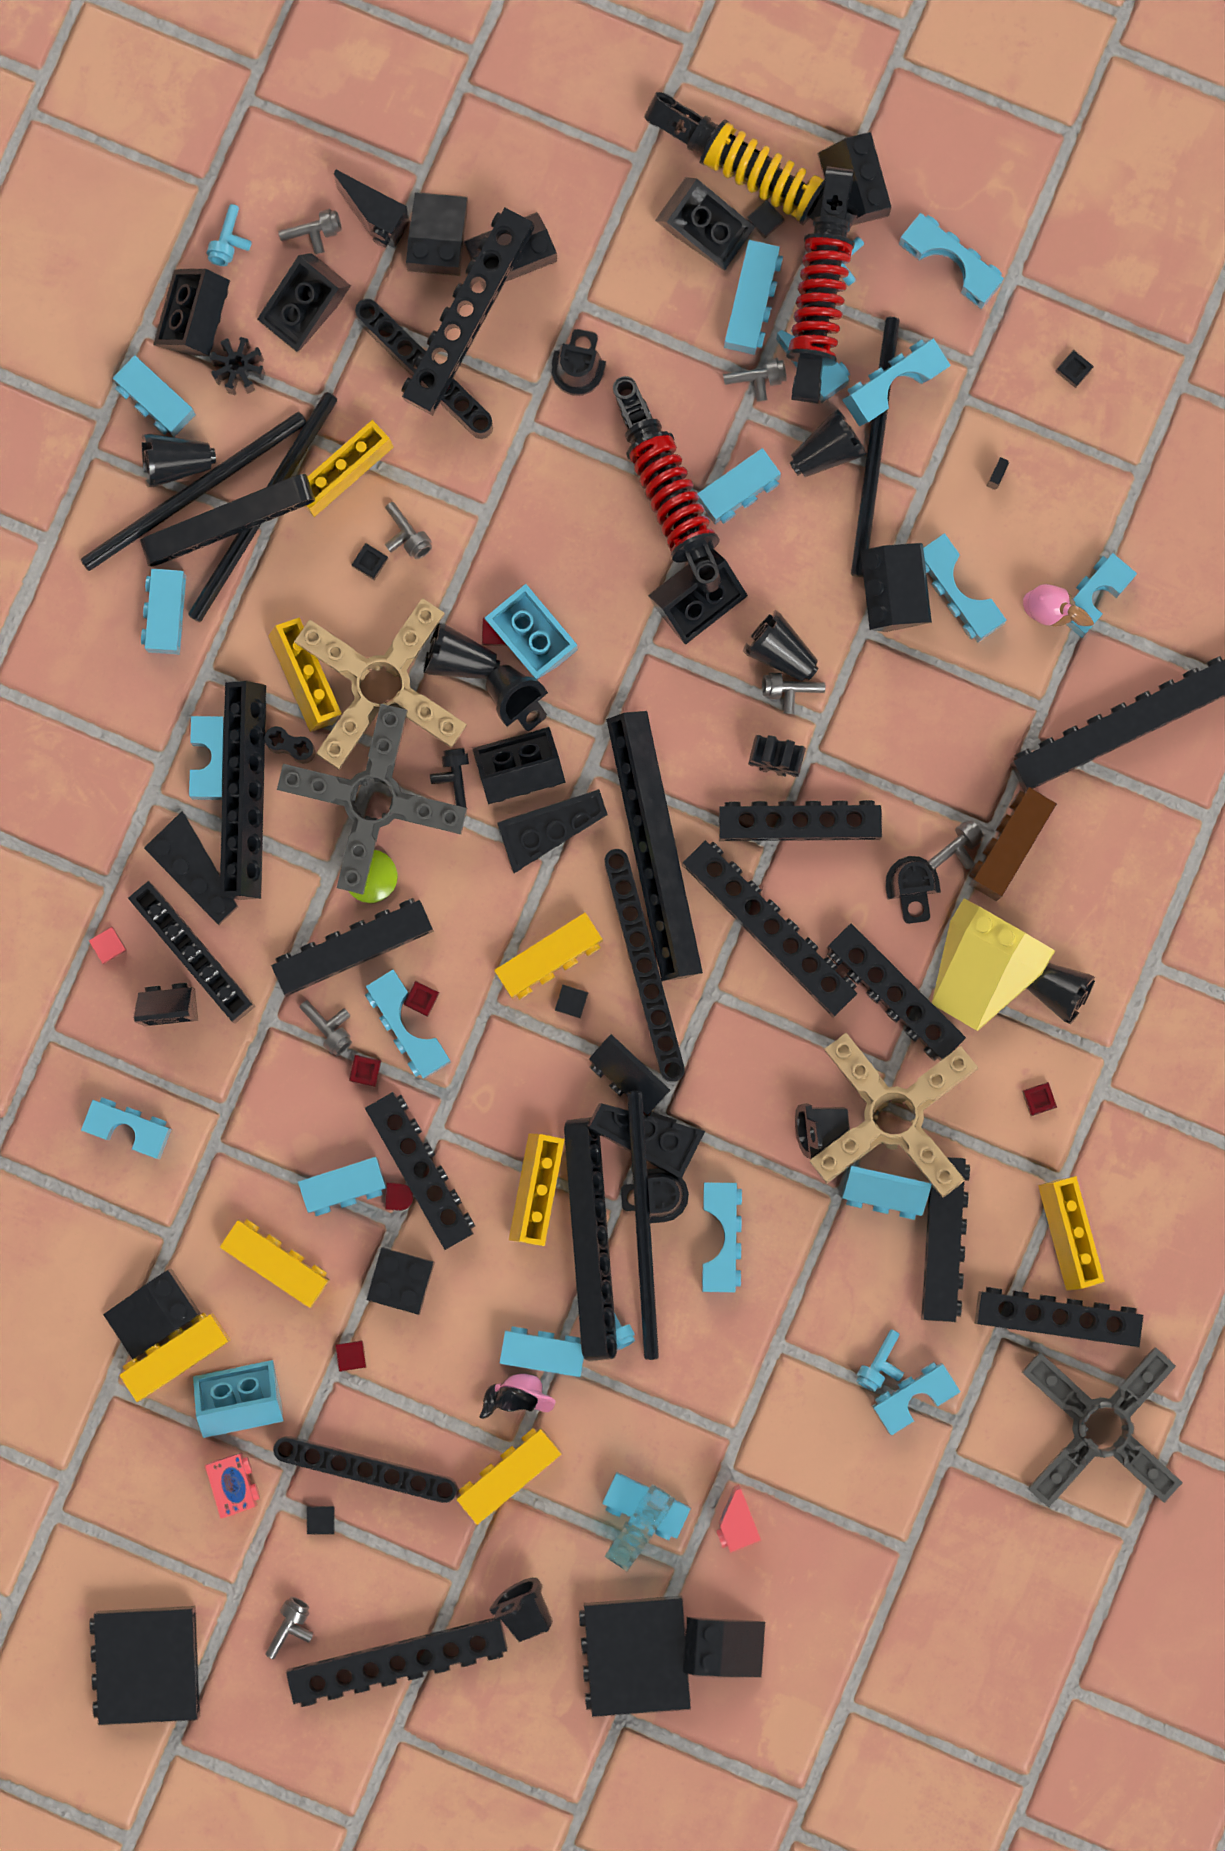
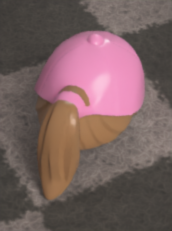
(1054, 607)

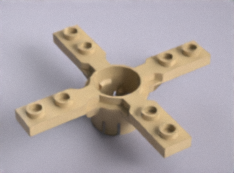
(396, 661)
(877, 1095)

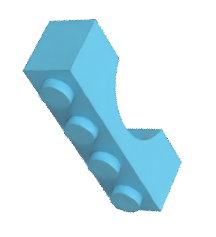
(927, 239)
(871, 399)
(979, 616)
(389, 995)
(721, 1272)

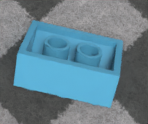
(532, 632)
(885, 1192)
(237, 1399)

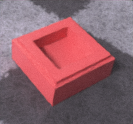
(107, 945)

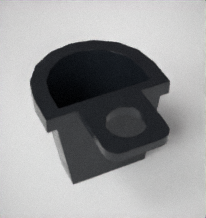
(578, 368)
(516, 696)
(912, 882)
(819, 1127)
(666, 1196)
(523, 1609)

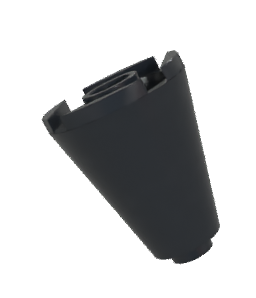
(827, 447)
(174, 458)
(781, 648)
(458, 655)
(1063, 990)

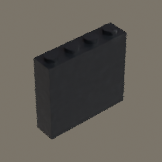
(635, 1656)
(145, 1665)

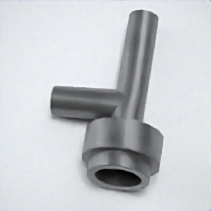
(328, 223)
(775, 372)
(416, 544)
(774, 686)
(969, 835)
(336, 1041)
(294, 1612)

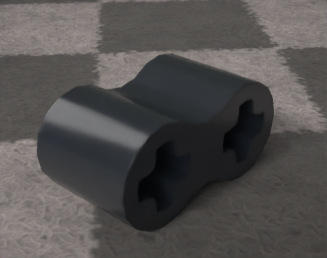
(289, 745)

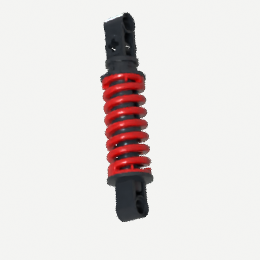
(818, 299)
(666, 486)

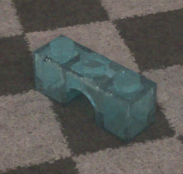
(640, 1527)

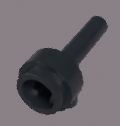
(453, 758)

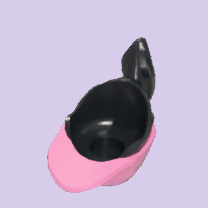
(516, 1394)

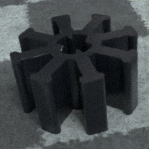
(233, 358)
(776, 756)

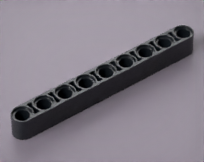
(644, 952)
(590, 1241)

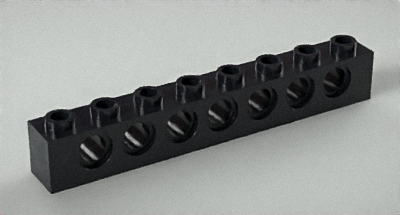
(469, 326)
(243, 790)
(832, 1001)
(300, 1677)

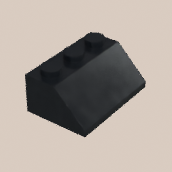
(868, 186)
(536, 254)
(192, 311)
(896, 587)
(688, 607)
(519, 765)
(627, 1073)

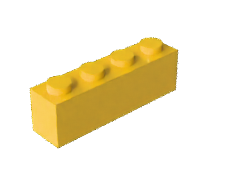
(347, 465)
(304, 677)
(548, 956)
(536, 1189)
(1071, 1233)
(275, 1263)
(174, 1357)
(509, 1475)

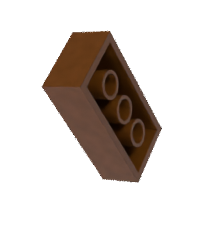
(1012, 844)

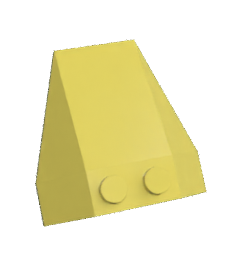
(985, 965)

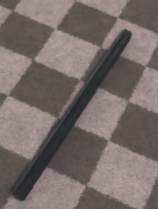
(874, 454)
(193, 491)
(244, 538)
(643, 1226)

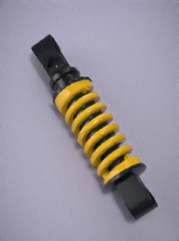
(724, 150)

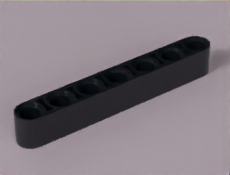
(401, 338)
(227, 520)
(351, 1470)

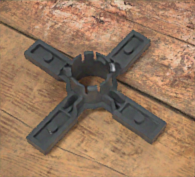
(343, 792)
(1080, 1406)

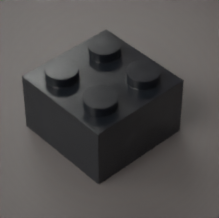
(400, 1280)

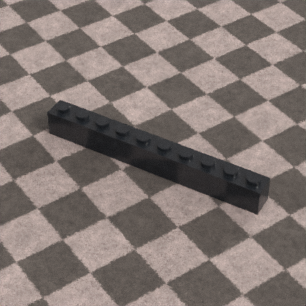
(1121, 726)
(654, 845)

